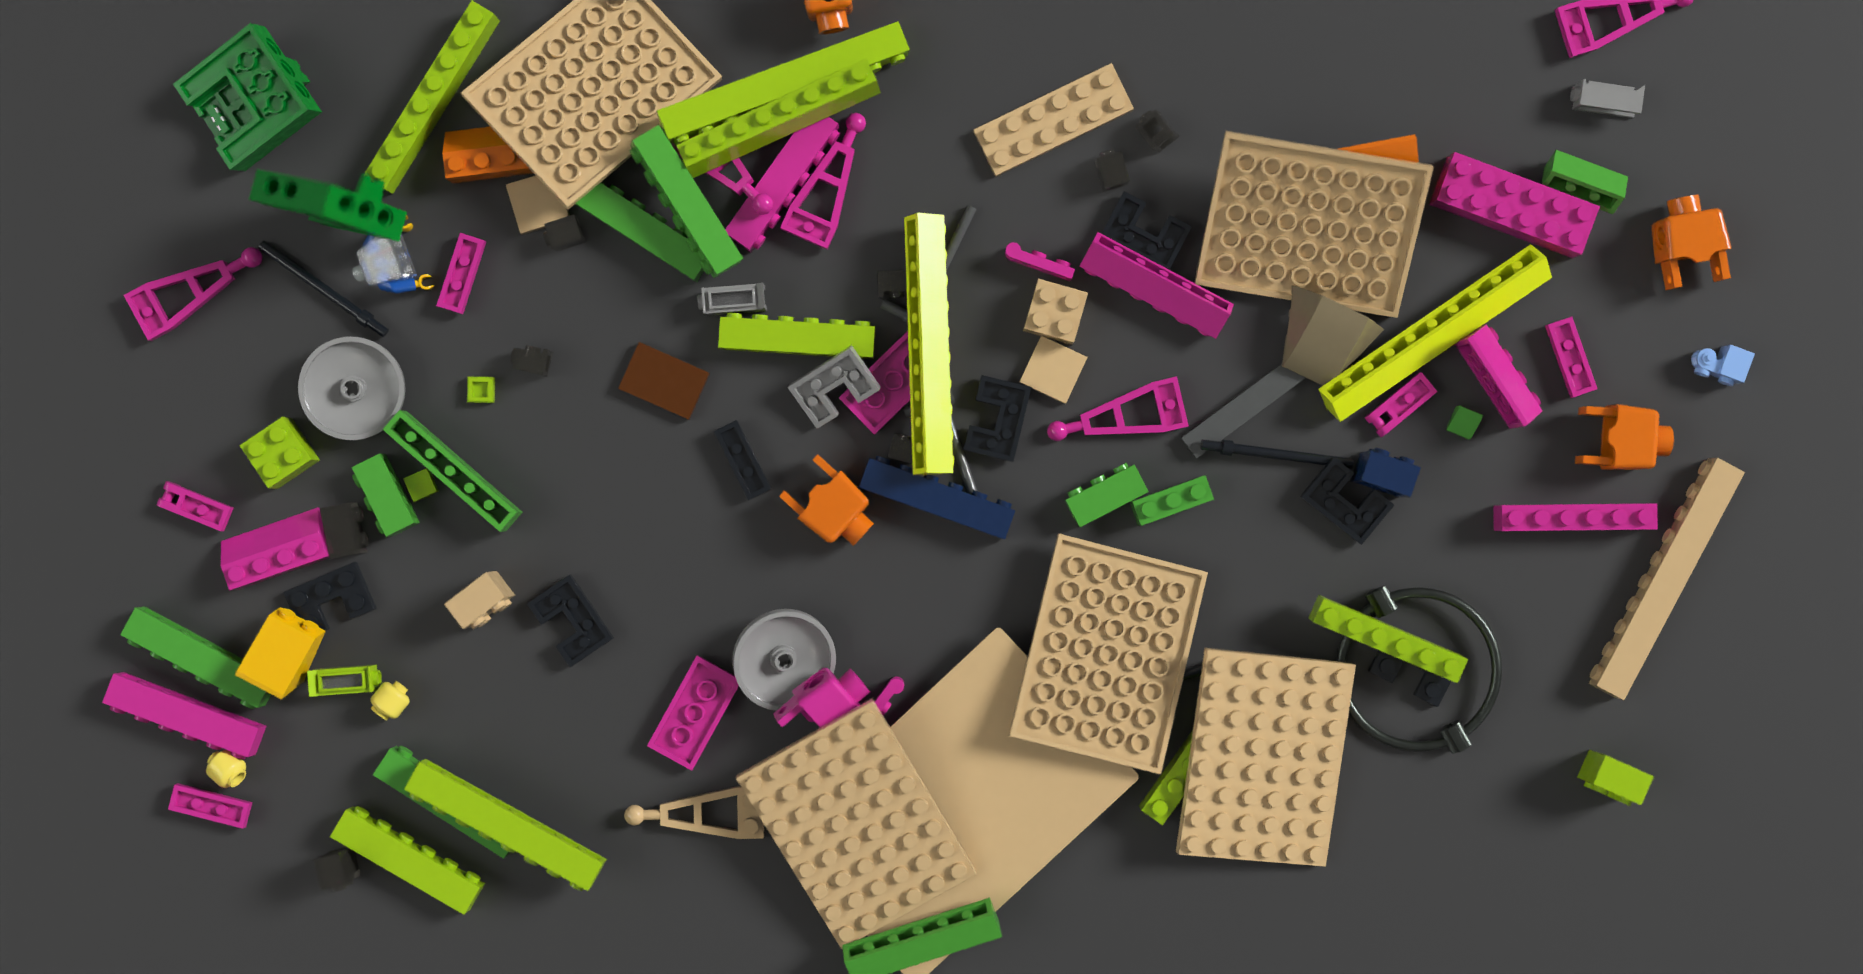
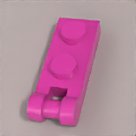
(1038, 261)
(1401, 403)
(195, 506)
(894, 686)

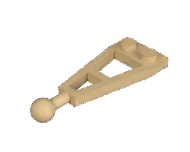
(749, 823)

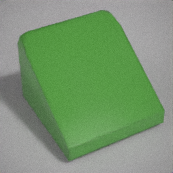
(1464, 422)

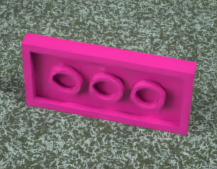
(893, 376)
(694, 713)

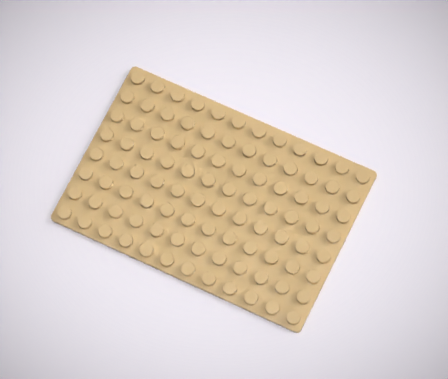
(1001, 795)

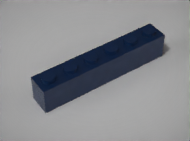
(937, 498)

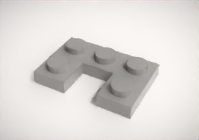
(812, 387)

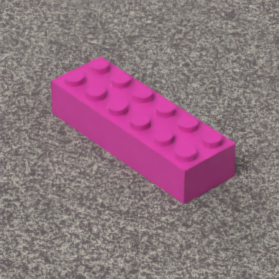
(1514, 205)

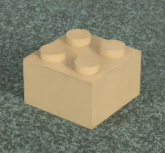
(1055, 311)
(479, 600)

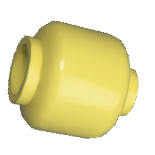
(389, 700)
(226, 769)

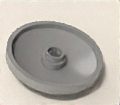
(351, 388)
(780, 654)

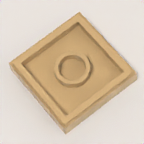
(534, 204)
(1053, 369)

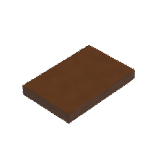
(664, 380)

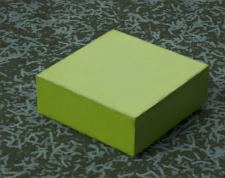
(481, 390)
(421, 485)

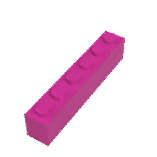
(781, 180)
(1156, 286)
(1575, 517)
(184, 715)

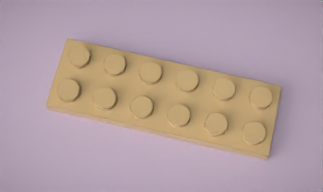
(1053, 120)

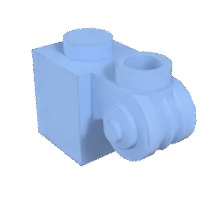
(1730, 366)

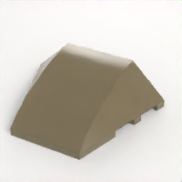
(1324, 336)

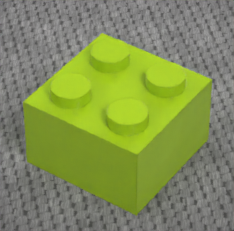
(279, 452)
(1621, 780)

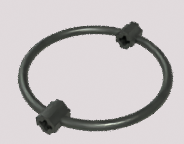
(1453, 734)

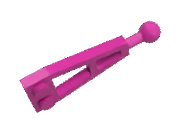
(1576, 27)
(761, 202)
(811, 227)
(152, 315)
(1168, 404)

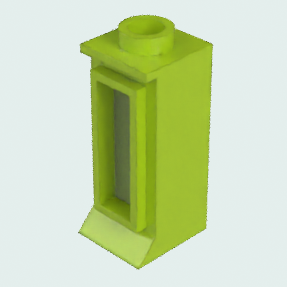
(343, 680)

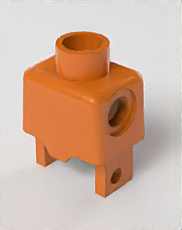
(830, 16)
(1693, 236)
(1629, 438)
(833, 507)

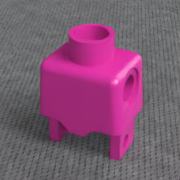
(823, 697)

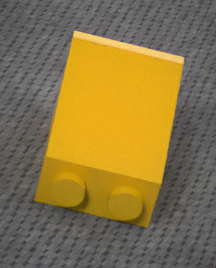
(281, 653)

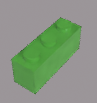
(1585, 181)
(1105, 494)
(384, 495)
(1171, 500)

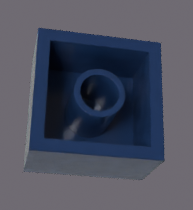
(1386, 474)

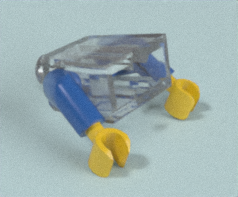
(388, 265)

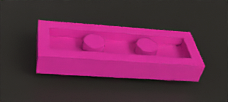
(461, 273)
(1571, 357)
(210, 805)

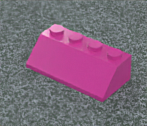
(1499, 377)
(274, 550)

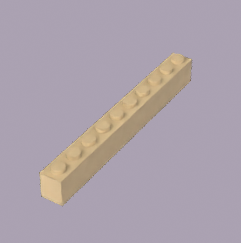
(1666, 577)

